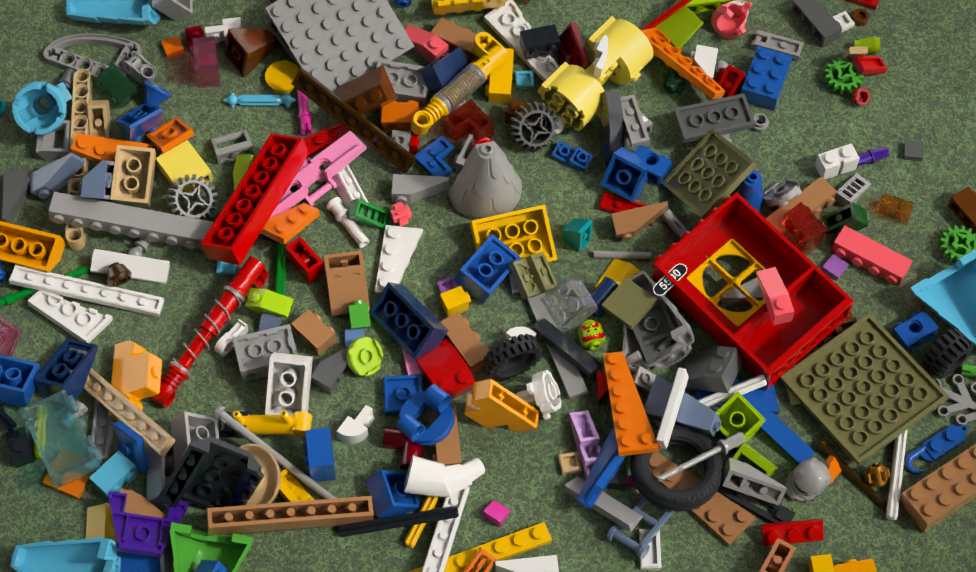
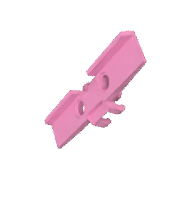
(336, 156)

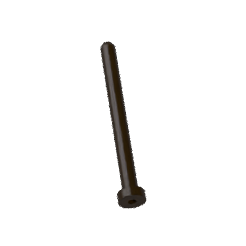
(822, 446)

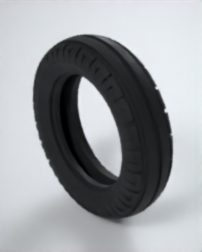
(679, 499)

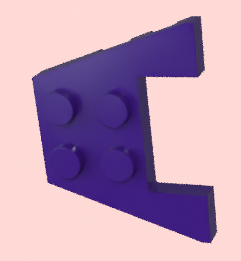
(139, 532)

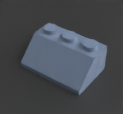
(98, 181)

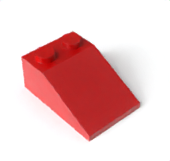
(446, 370)

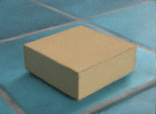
(569, 463)

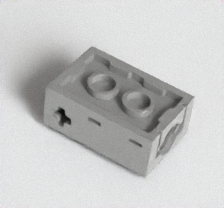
(406, 81)
(256, 348)

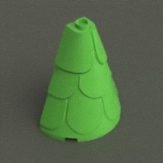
(193, 545)

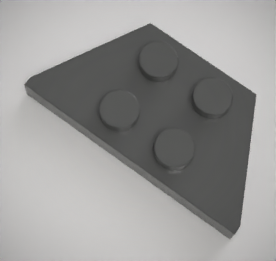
(654, 332)

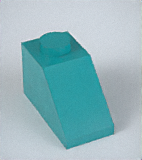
(577, 233)

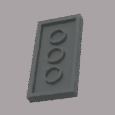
(722, 115)

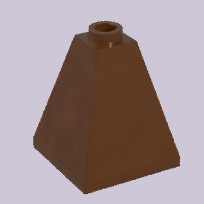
(248, 48)

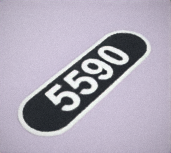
(664, 284)

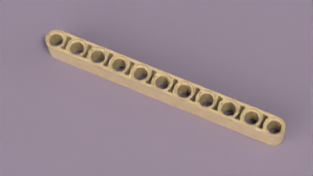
(78, 119)

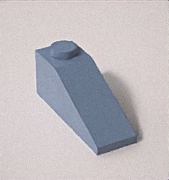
(54, 175)

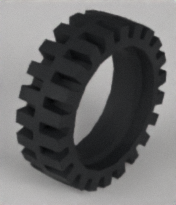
(512, 357)

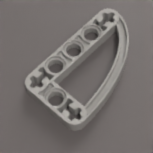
(88, 38)

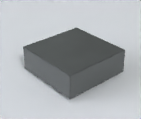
(913, 150)

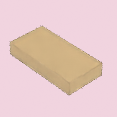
(851, 52)

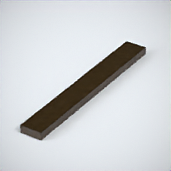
(353, 121)

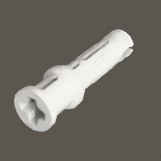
(341, 216)

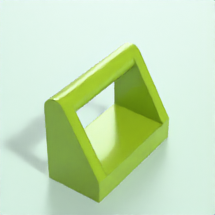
(757, 458)

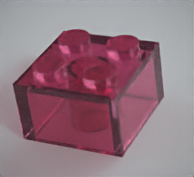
(205, 62)

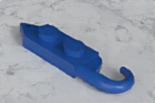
(937, 446)

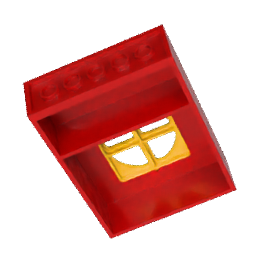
(745, 233)

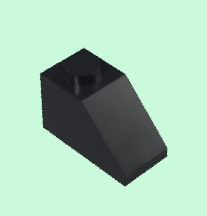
(20, 447)

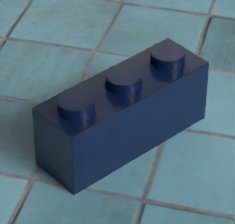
(444, 68)

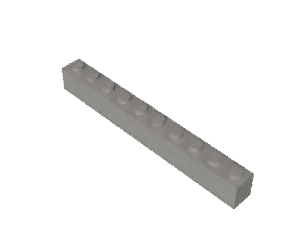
(128, 220)

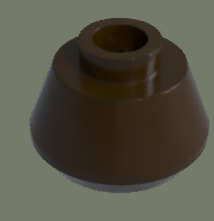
(117, 274)

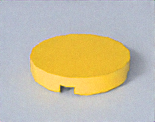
(280, 76)

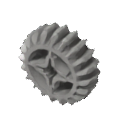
(196, 192)

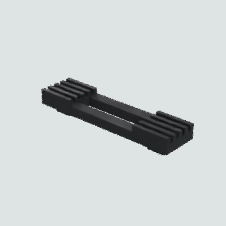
(779, 514)

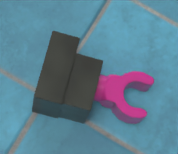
(620, 479)

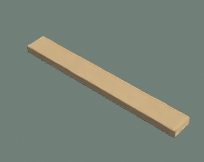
(128, 413)

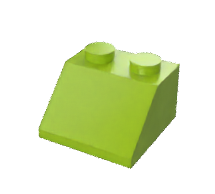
(739, 416)

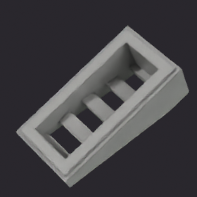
(843, 199)

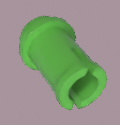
(968, 370)

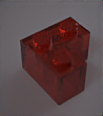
(468, 119)
(805, 228)

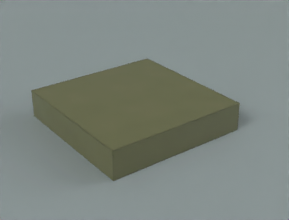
(629, 303)

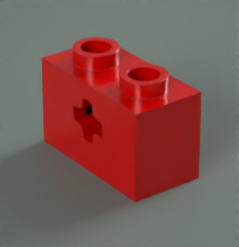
(304, 259)

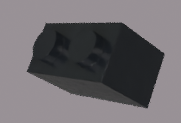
(540, 41)

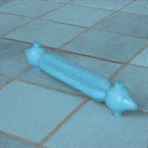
(259, 100)

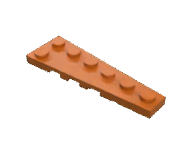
(683, 65)
(630, 420)

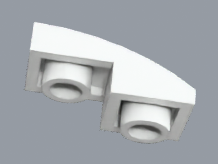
(600, 57)

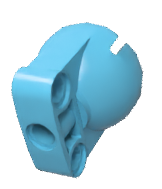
(33, 116)

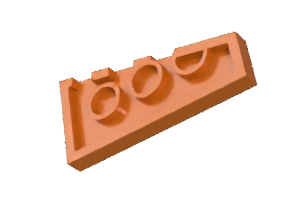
(100, 148)

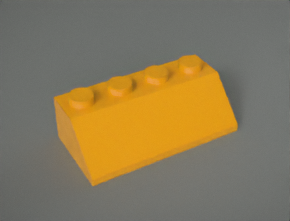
(30, 247)

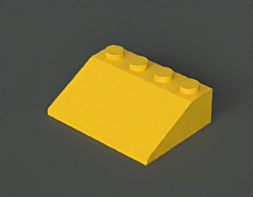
(522, 231)

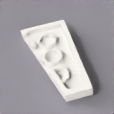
(396, 254)
(70, 316)

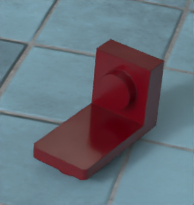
(193, 32)

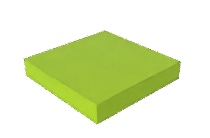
(680, 26)

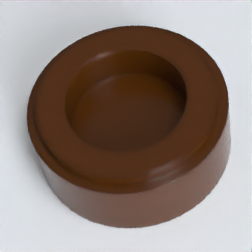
(860, 17)

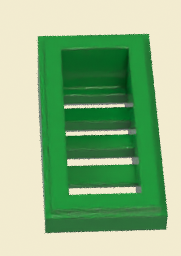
(356, 212)

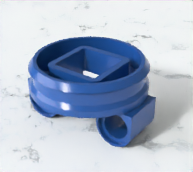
(439, 402)

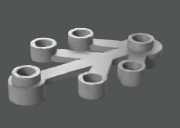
(962, 401)

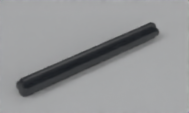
(398, 521)

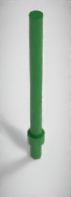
(11, 298)

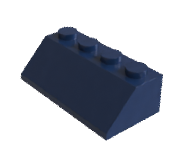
(408, 320)

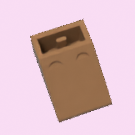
(345, 281)

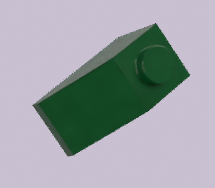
(849, 215)

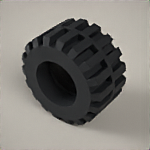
(947, 353)

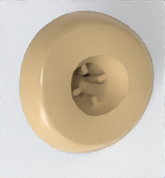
(270, 484)

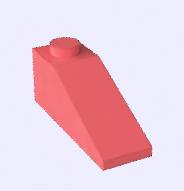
(426, 43)
(775, 296)

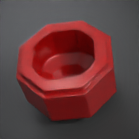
(860, 96)

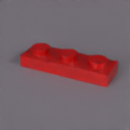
(792, 531)

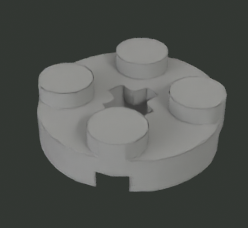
(781, 194)

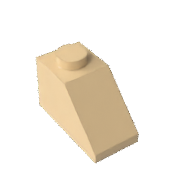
(99, 118)

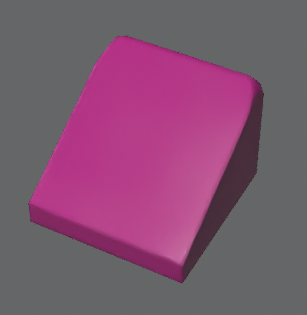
(496, 513)

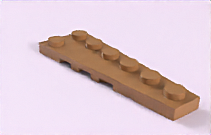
(718, 514)

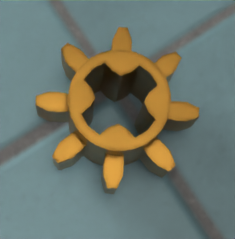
(877, 474)

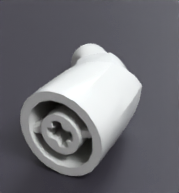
(439, 480)

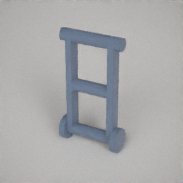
(642, 548)

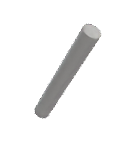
(622, 255)

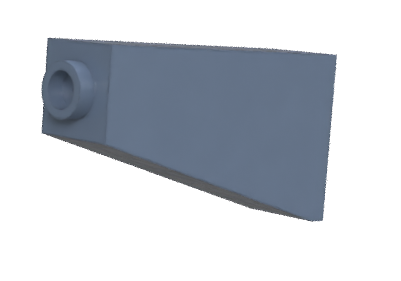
(691, 411)

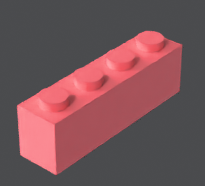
(871, 256)

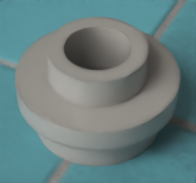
(760, 117)

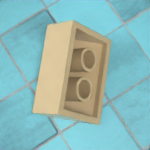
(133, 176)

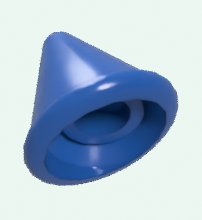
(154, 94)

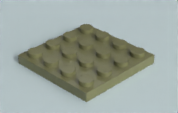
(709, 174)

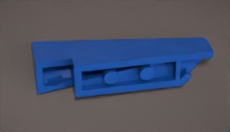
(602, 472)

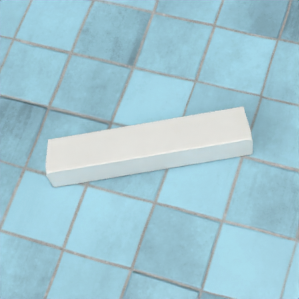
(347, 186)
(141, 267)

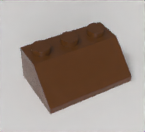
(368, 91)

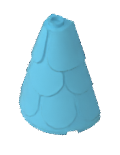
(113, 11)
(953, 295)
(67, 556)

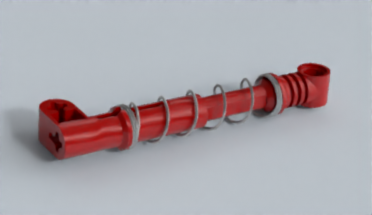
(250, 274)

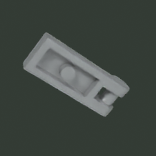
(777, 43)

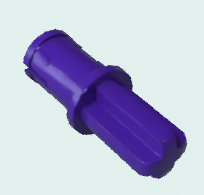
(872, 156)

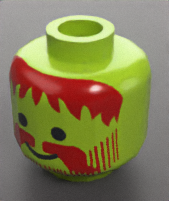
(591, 334)

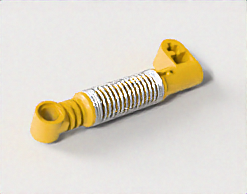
(461, 86)

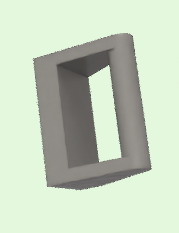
(45, 143)
(230, 152)

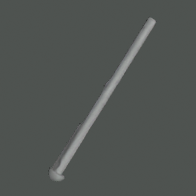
(219, 412)

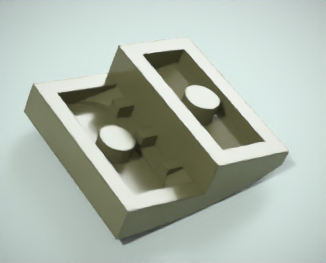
(533, 275)

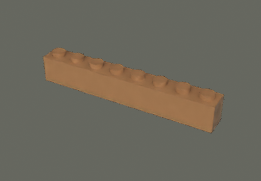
(288, 515)

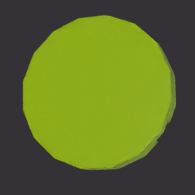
(364, 356)

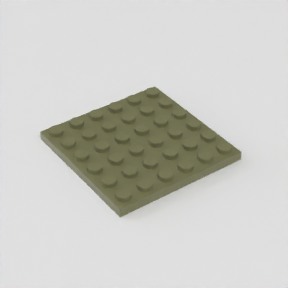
(864, 389)

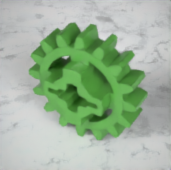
(843, 76)
(960, 243)

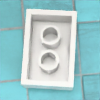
(288, 383)

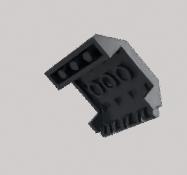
(212, 476)

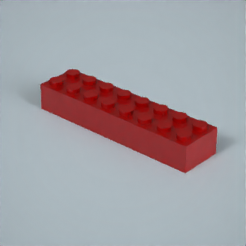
(255, 199)

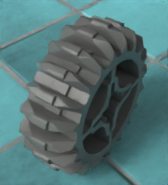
(531, 140)

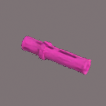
(304, 115)

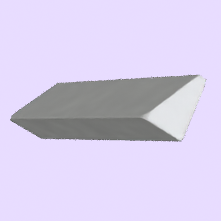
(607, 506)

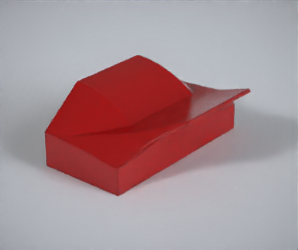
(730, 80)

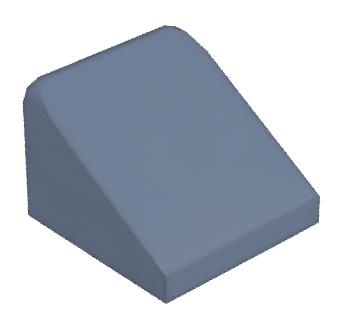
(269, 321)

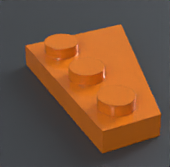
(289, 223)

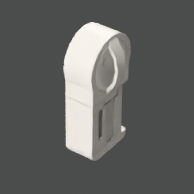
(225, 343)

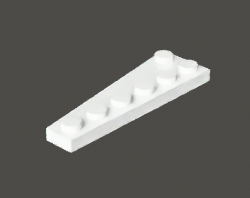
(507, 24)

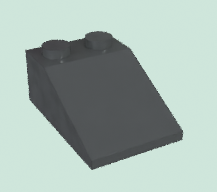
(713, 369)

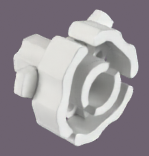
(543, 393)

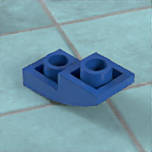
(569, 156)

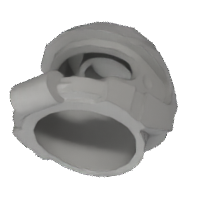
(811, 477)

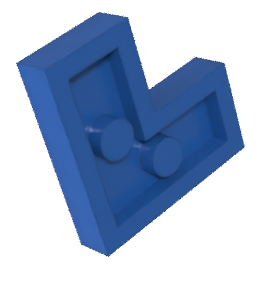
(432, 157)

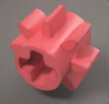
(400, 214)

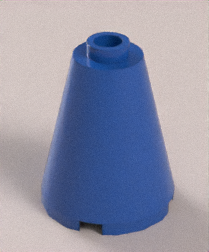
(751, 190)

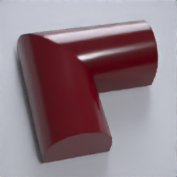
(396, 440)

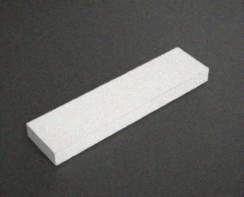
(672, 408)

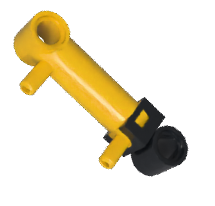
(269, 424)

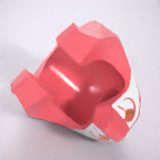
(730, 19)

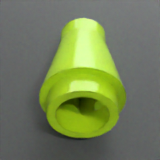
(872, 43)

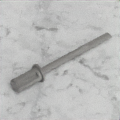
(723, 446)

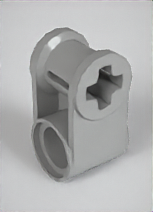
(137, 67)

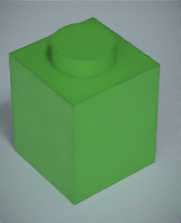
(359, 314)

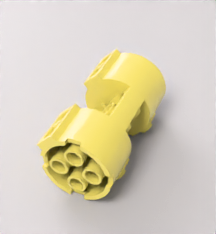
(577, 93)

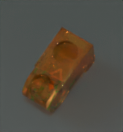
(895, 208)

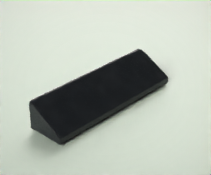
(566, 347)

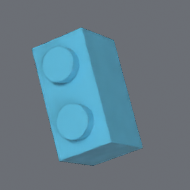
(114, 474)

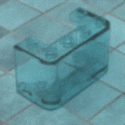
(61, 438)

